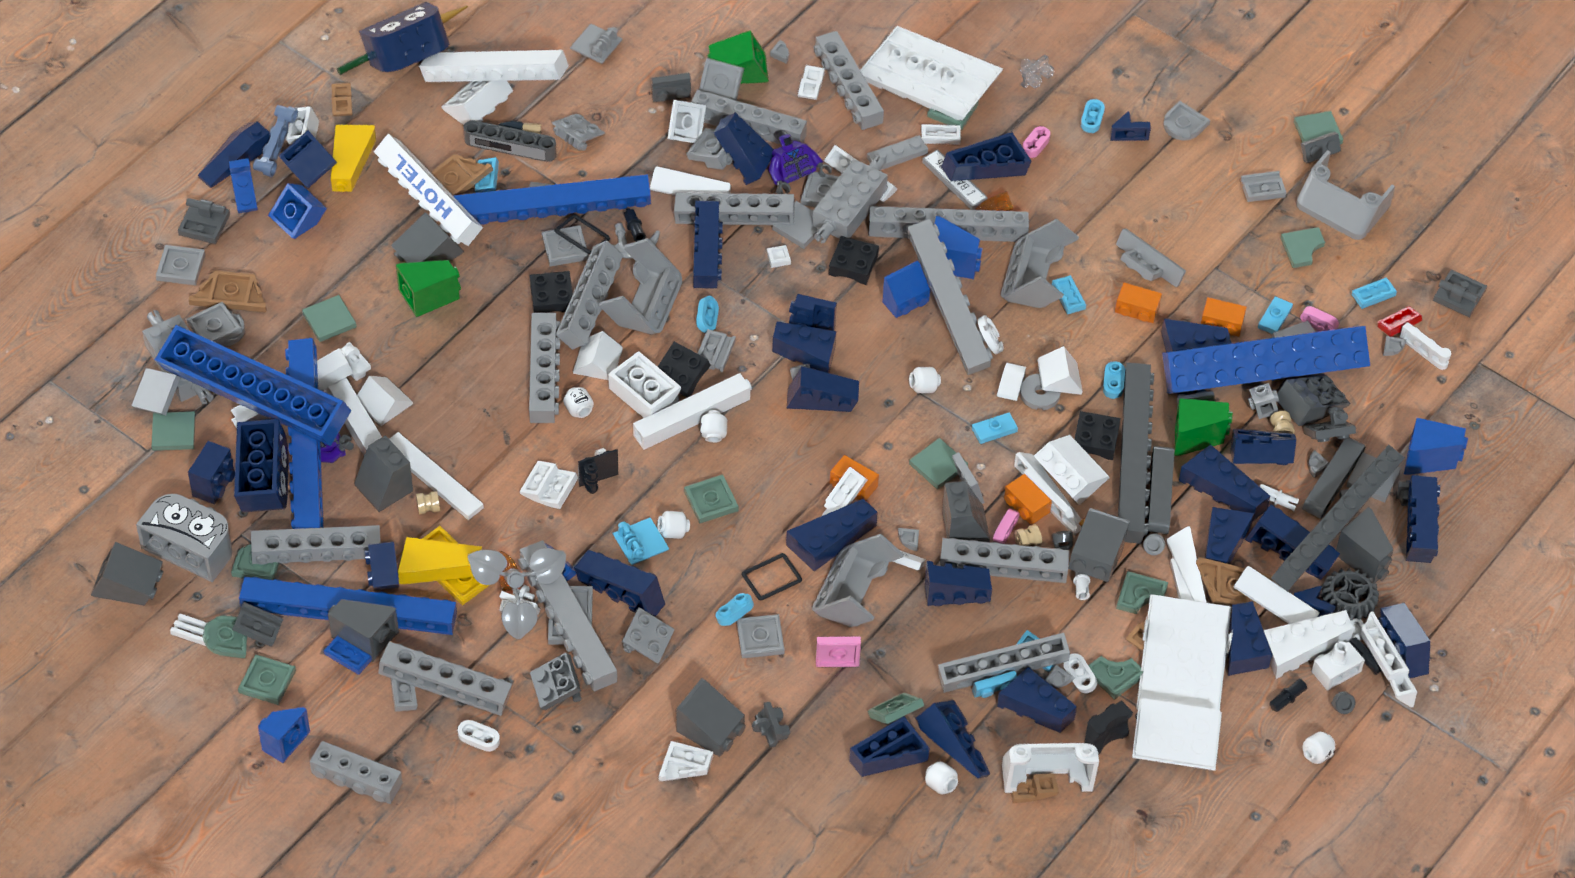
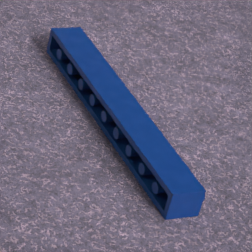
(557, 199)
(305, 450)
(316, 600)

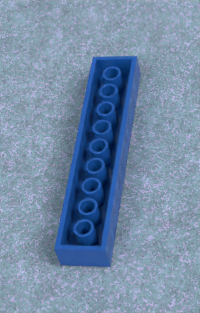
(1266, 359)
(253, 385)

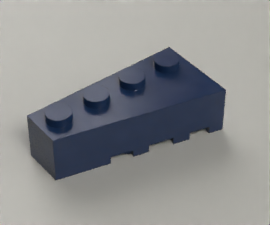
(1422, 519)
(827, 535)
(1283, 535)

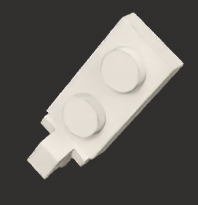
(845, 491)

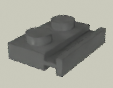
(671, 87)
(257, 624)

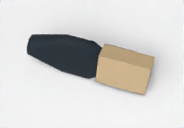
(535, 128)

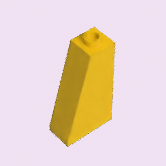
(351, 152)
(434, 561)

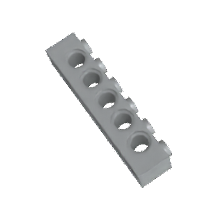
(849, 80)
(766, 123)
(739, 208)
(589, 292)
(543, 368)
(307, 538)
(1013, 565)
(1016, 658)
(435, 682)

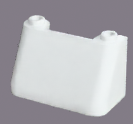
(1075, 759)

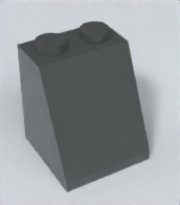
(425, 242)
(384, 474)
(963, 513)
(1099, 545)
(1366, 546)
(127, 576)
(364, 625)
(709, 719)

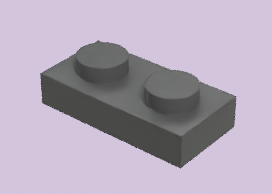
(1315, 148)

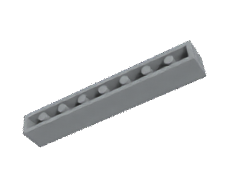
(949, 296)
(572, 625)

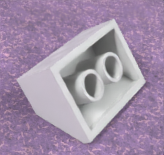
(477, 100)
(643, 385)
(1071, 468)

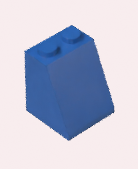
(961, 248)
(1434, 447)

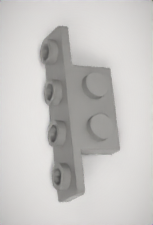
(1148, 260)

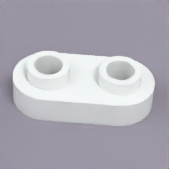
(1081, 674)
(479, 735)

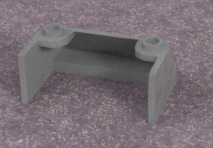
(1339, 208)
(1030, 263)
(655, 295)
(850, 578)

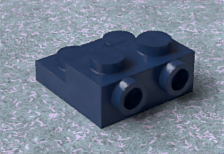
(813, 312)

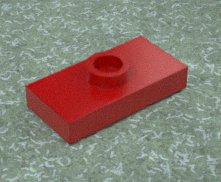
(1393, 324)

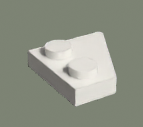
(685, 762)

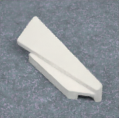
(1060, 507)
(1184, 567)
(1388, 660)

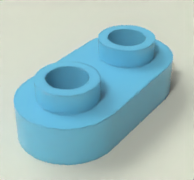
(1092, 116)
(707, 314)
(1114, 376)
(734, 609)

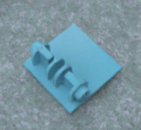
(640, 540)

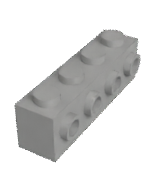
(356, 772)

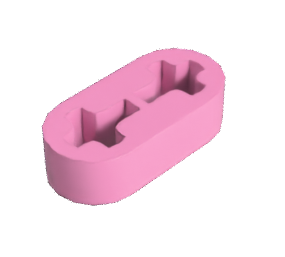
(1039, 143)
(1318, 319)
(1006, 526)

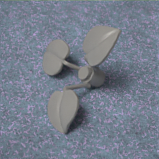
(489, 565)

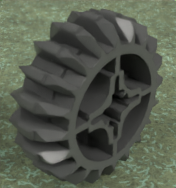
(1353, 588)

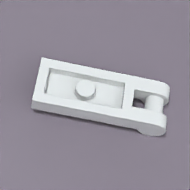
(1425, 347)

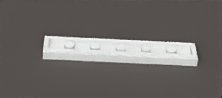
(438, 479)

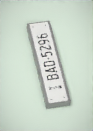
(964, 190)

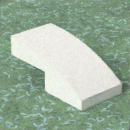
(811, 82)
(1011, 381)

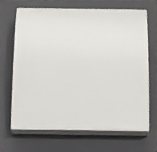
(548, 484)

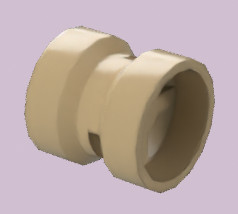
(1281, 422)
(428, 502)
(1028, 536)

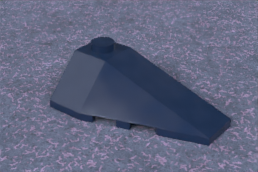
(241, 144)
(946, 727)

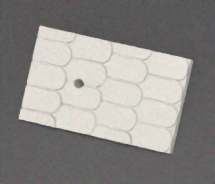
(929, 73)

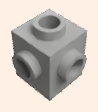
(1263, 400)

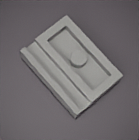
(1263, 186)
(717, 348)

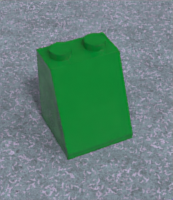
(745, 52)
(428, 285)
(1200, 425)

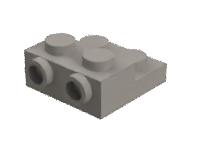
(709, 151)

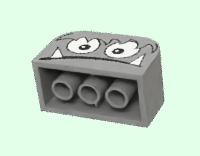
(186, 535)

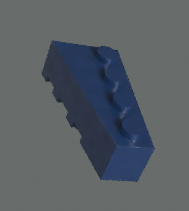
(987, 159)
(707, 244)
(1225, 482)
(621, 582)

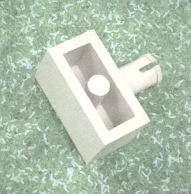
(305, 121)
(1337, 665)

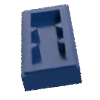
(347, 655)

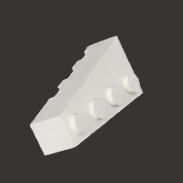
(1306, 640)

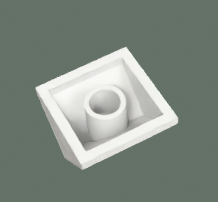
(686, 121)
(598, 357)
(1059, 372)
(382, 399)

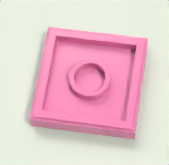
(838, 651)

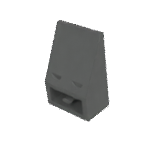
(1310, 398)

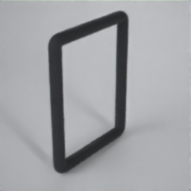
(556, 230)
(759, 597)

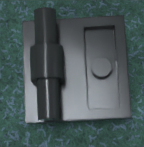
(203, 220)
(1459, 293)
(1337, 427)
(556, 682)

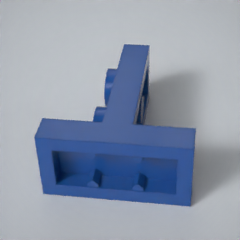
(243, 185)

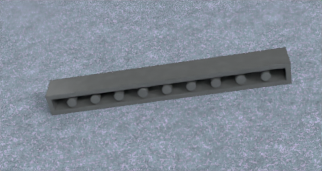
(1134, 450)
(1337, 518)

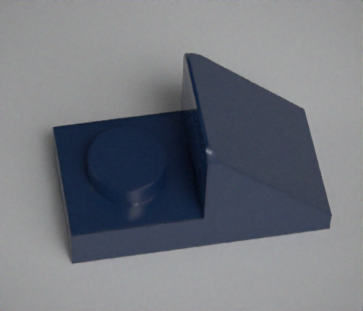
(1129, 131)
(1311, 598)

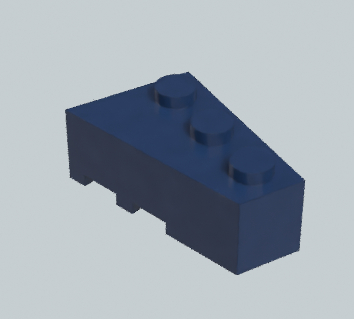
(822, 391)
(1037, 700)
(889, 749)

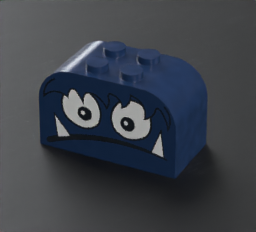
(405, 38)
(261, 466)

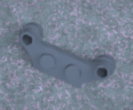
(278, 133)

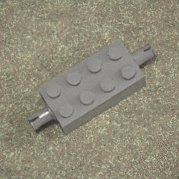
(850, 199)
(154, 340)

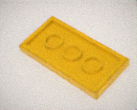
(461, 588)

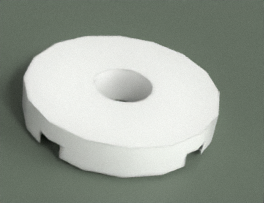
(990, 334)

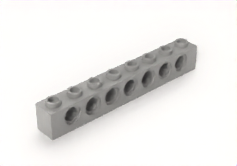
(983, 224)

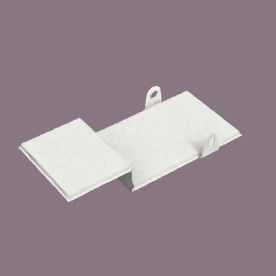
(1182, 682)

